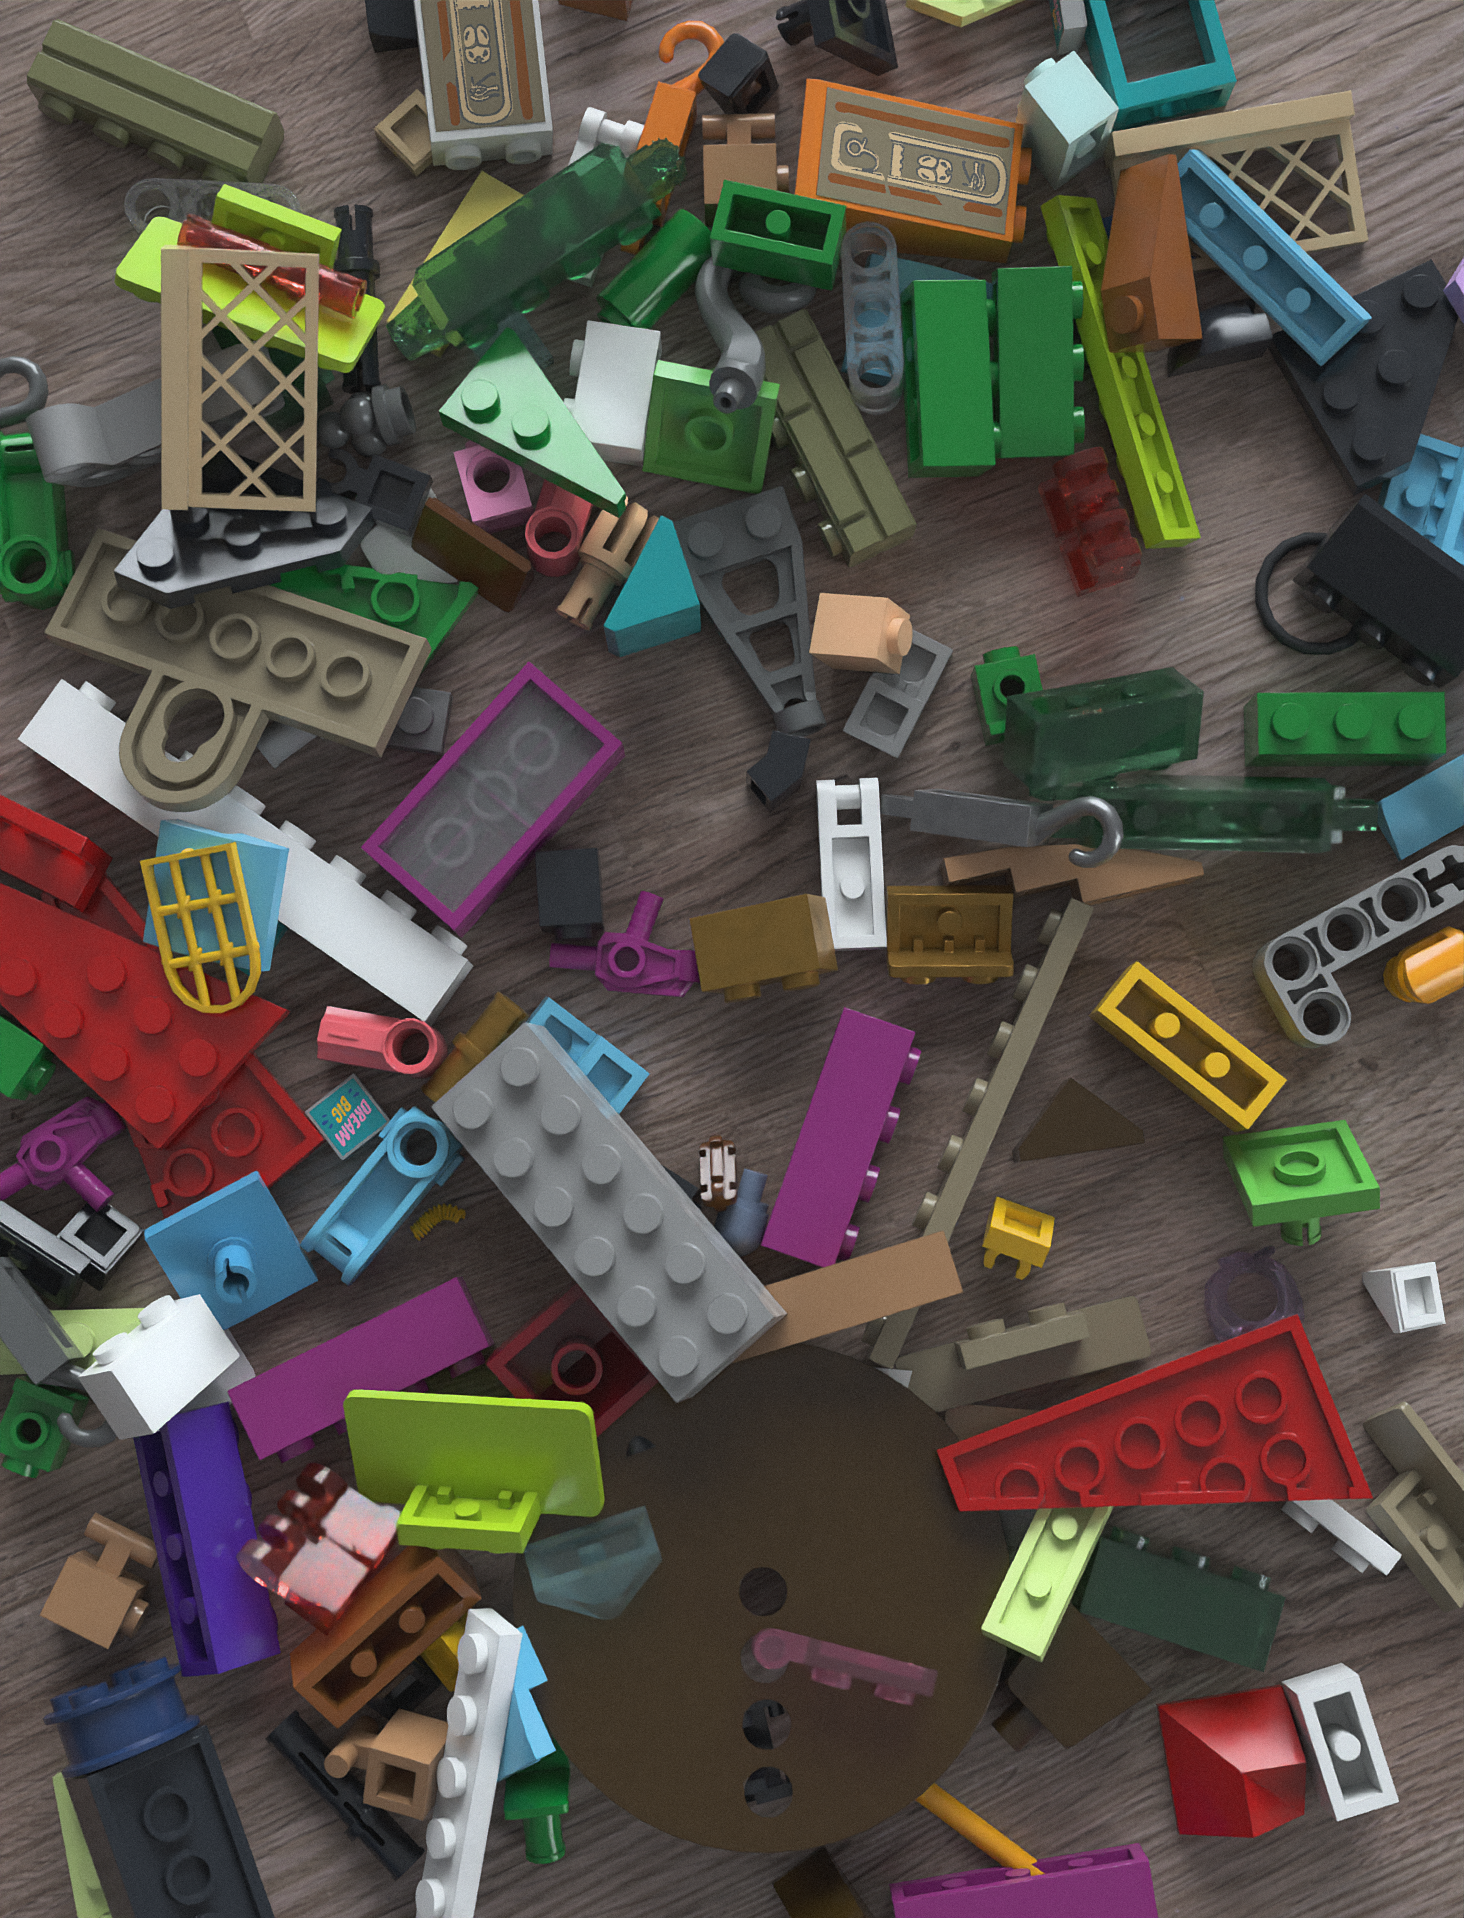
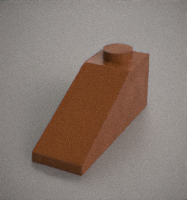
(1148, 263)

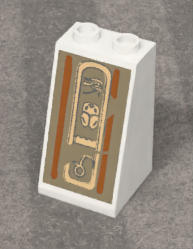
(484, 81)

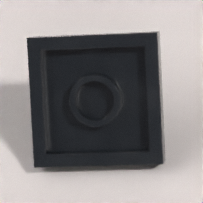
(846, 28)

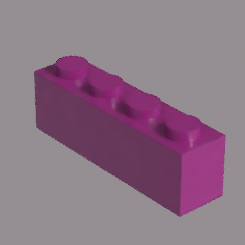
(839, 1138)
(382, 1354)
(1075, 1885)

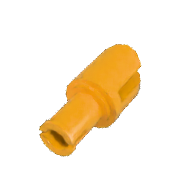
(1427, 968)

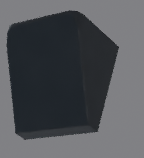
(391, 24)
(739, 76)
(104, 1238)

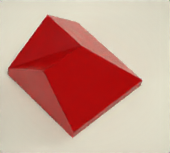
(1233, 1762)

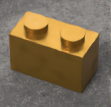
(763, 946)

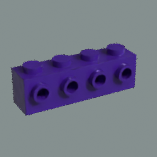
(198, 1526)

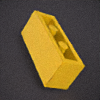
(1187, 1048)

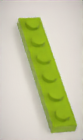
(1123, 384)

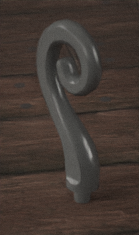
(742, 360)

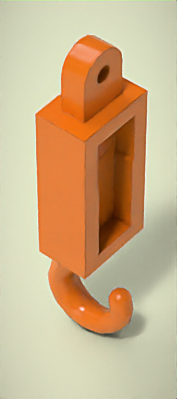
(675, 105)

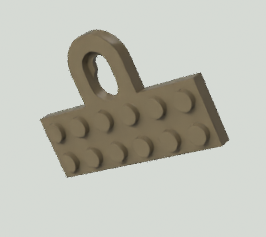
(248, 650)

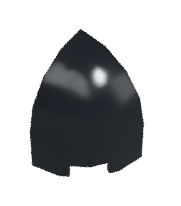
(1229, 336)

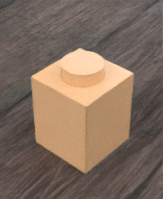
(861, 633)

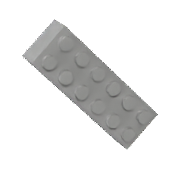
(608, 1211)

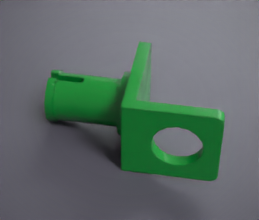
(539, 1798)

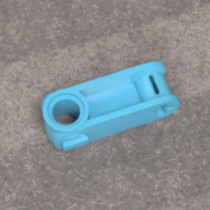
(382, 1194)

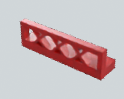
(49, 855)

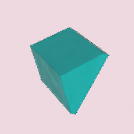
(656, 599)

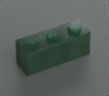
(1102, 728)
(1180, 1598)

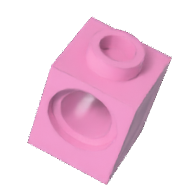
(499, 509)

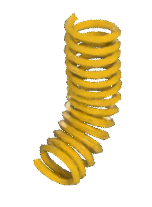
(435, 1216)

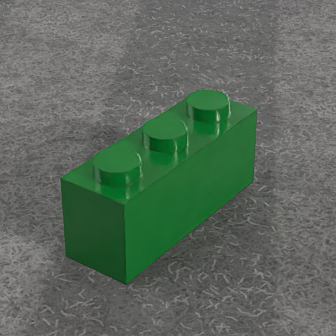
(1037, 361)
(949, 378)
(1344, 729)

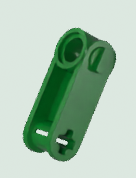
(31, 527)

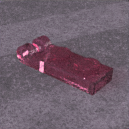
(838, 1664)

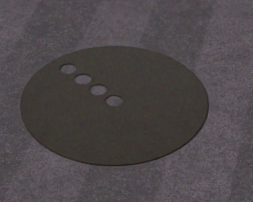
(842, 1493)

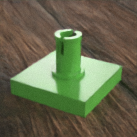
(700, 443)
(1300, 1176)

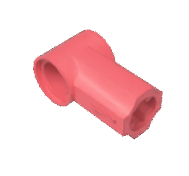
(557, 512)
(377, 1042)

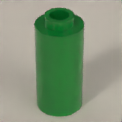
(657, 274)

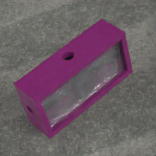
(494, 799)

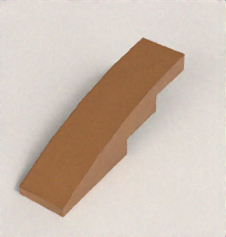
(1048, 868)
(860, 1291)

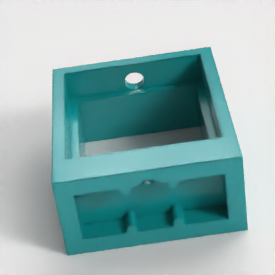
(1167, 94)

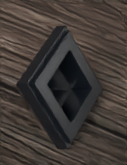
(405, 1690)

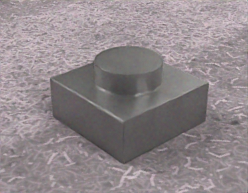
(423, 722)

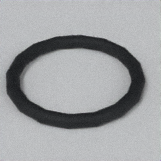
(1266, 614)

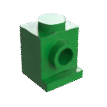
(986, 678)
(43, 1405)

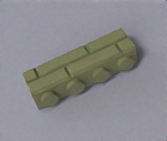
(152, 107)
(831, 445)

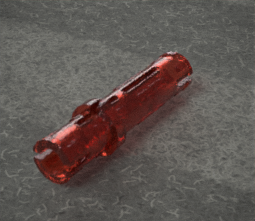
(336, 290)

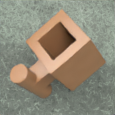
(739, 158)
(97, 1593)
(397, 1762)

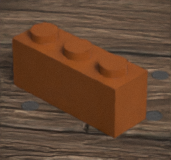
(383, 1630)

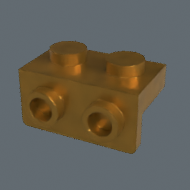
(949, 932)

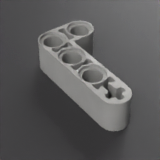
(123, 435)
(1369, 931)

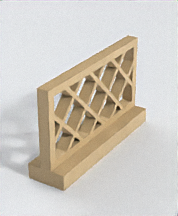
(1256, 130)
(183, 379)

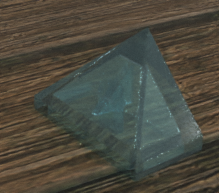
(595, 1565)

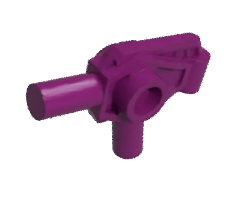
(629, 961)
(59, 1148)

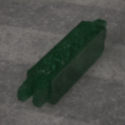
(535, 246)
(1219, 812)

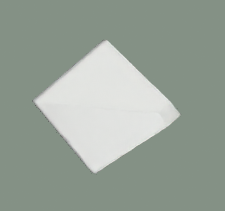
(1407, 1296)

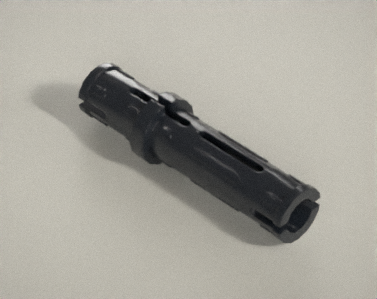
(357, 260)
(345, 1796)

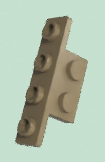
(1029, 1354)
(1422, 1505)

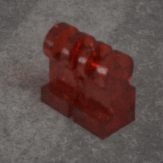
(1087, 503)
(328, 1576)

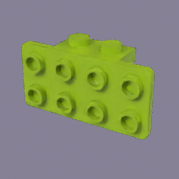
(339, 337)
(473, 1465)

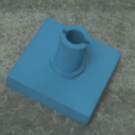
(232, 1251)

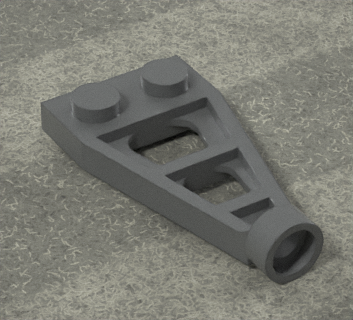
(738, 537)

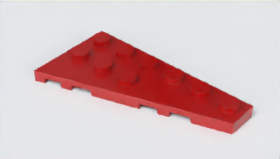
(117, 1020)
(238, 1131)
(1199, 1430)

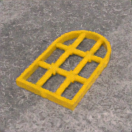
(213, 903)

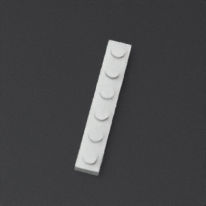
(469, 1766)

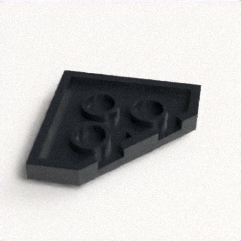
(1380, 384)
(239, 548)

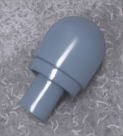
(745, 1220)

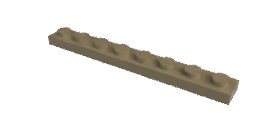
(988, 1103)

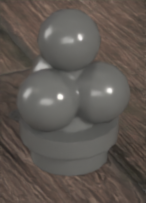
(370, 420)

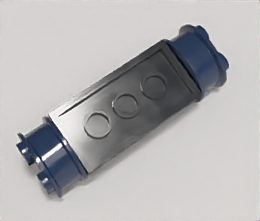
(155, 1800)

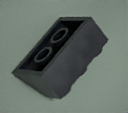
(1392, 590)

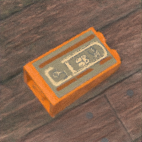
(918, 168)

